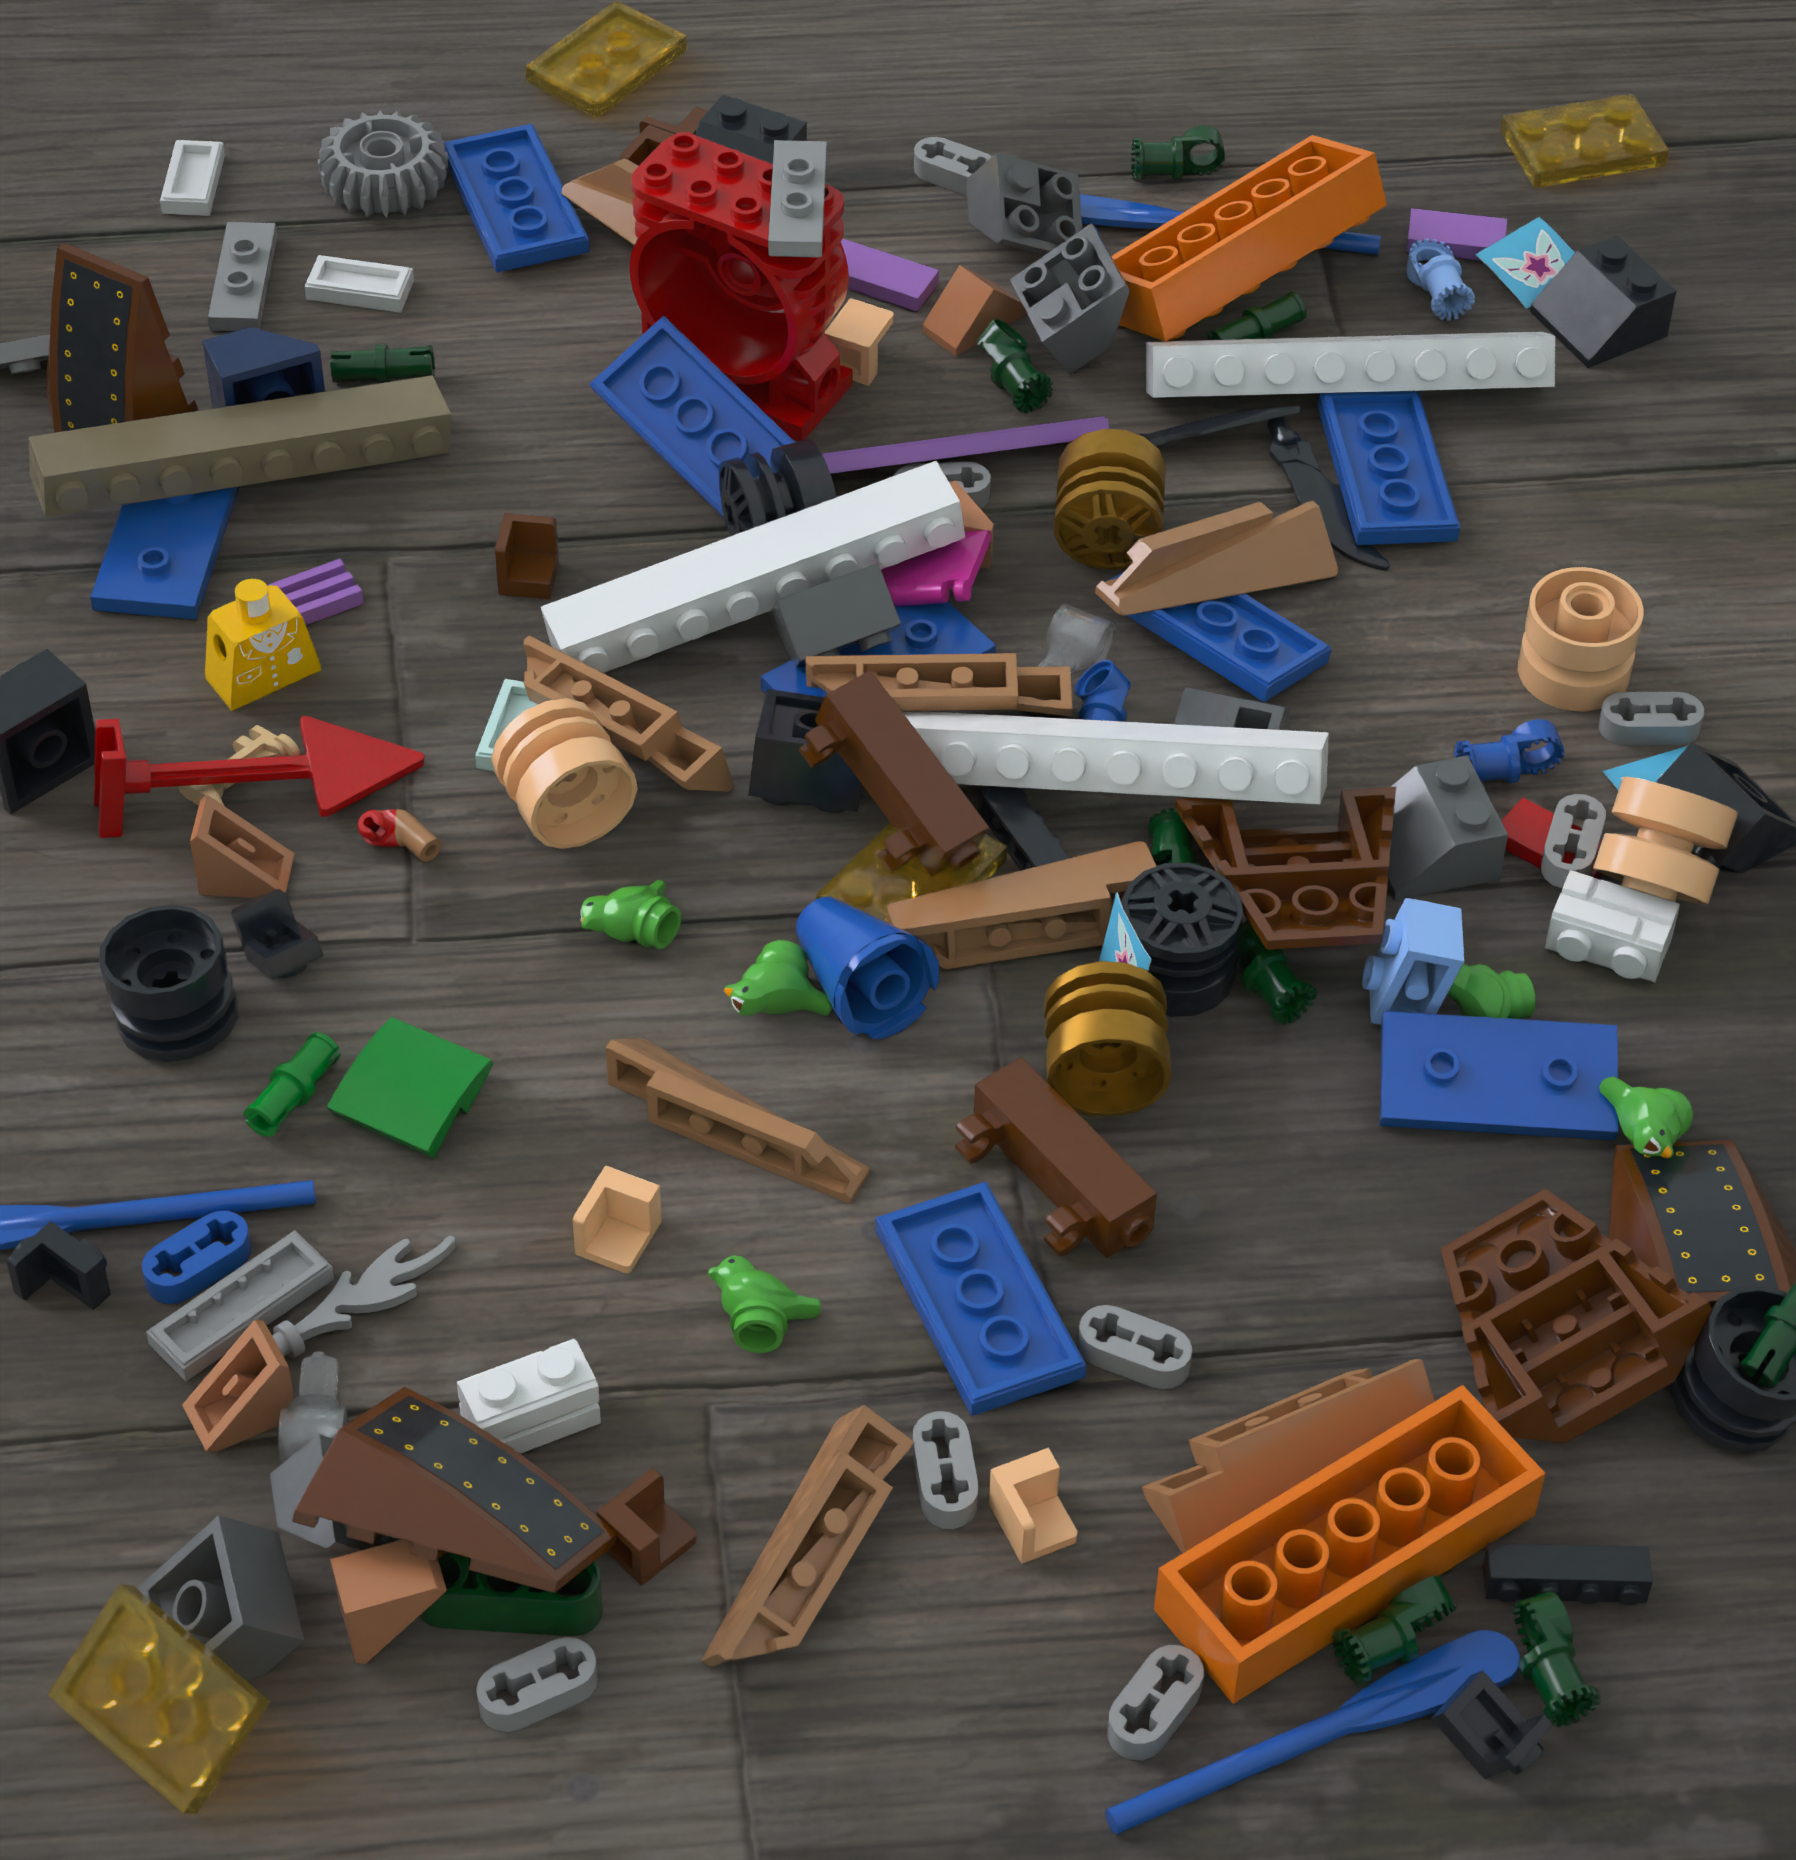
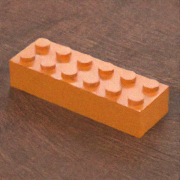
(1246, 235)
(1347, 1542)

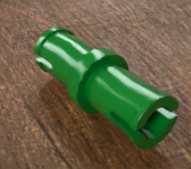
(291, 1084)

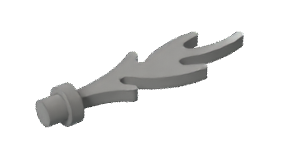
(371, 1294)

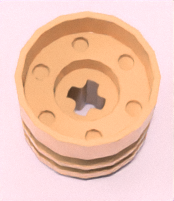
(564, 773)

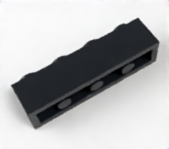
(1019, 827)
(1570, 1571)

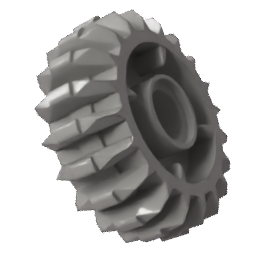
(383, 163)

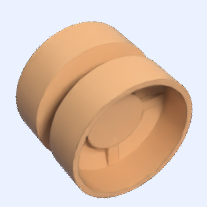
(1580, 638)
(1669, 828)

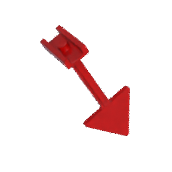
(336, 760)

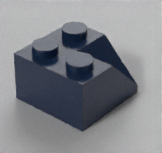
(260, 367)

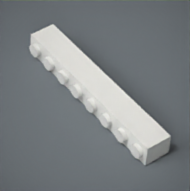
(1350, 364)
(754, 569)
(1128, 756)

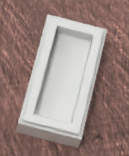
(192, 178)
(359, 283)

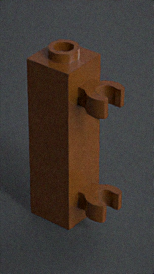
(900, 775)
(1063, 1157)

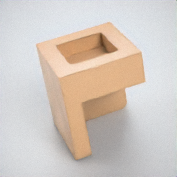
(857, 336)
(617, 1219)
(1028, 1506)

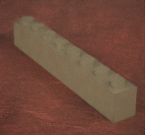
(238, 445)

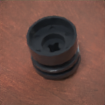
(760, 493)
(1190, 930)
(169, 983)
(1715, 1393)

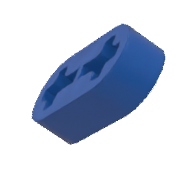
(196, 1257)

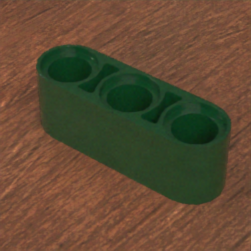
(477, 1605)

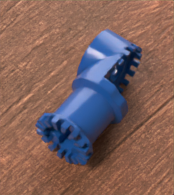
(1103, 692)
(1508, 757)

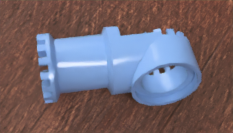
(1440, 278)

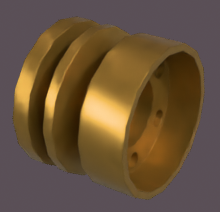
(1108, 497)
(1107, 1038)

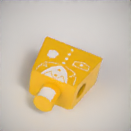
(257, 645)

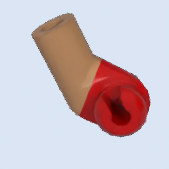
(398, 829)

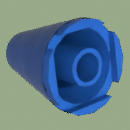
(866, 968)

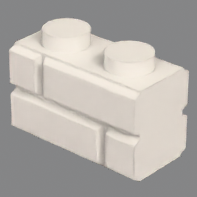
(1612, 926)
(533, 1397)

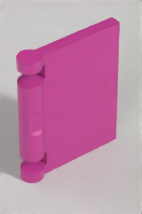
(932, 574)

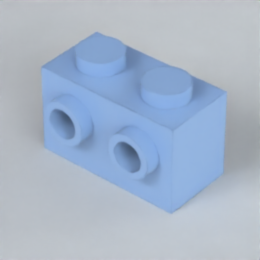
(1415, 960)

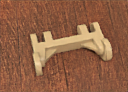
(261, 744)

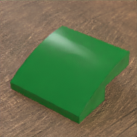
(410, 1086)

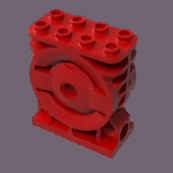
(711, 275)

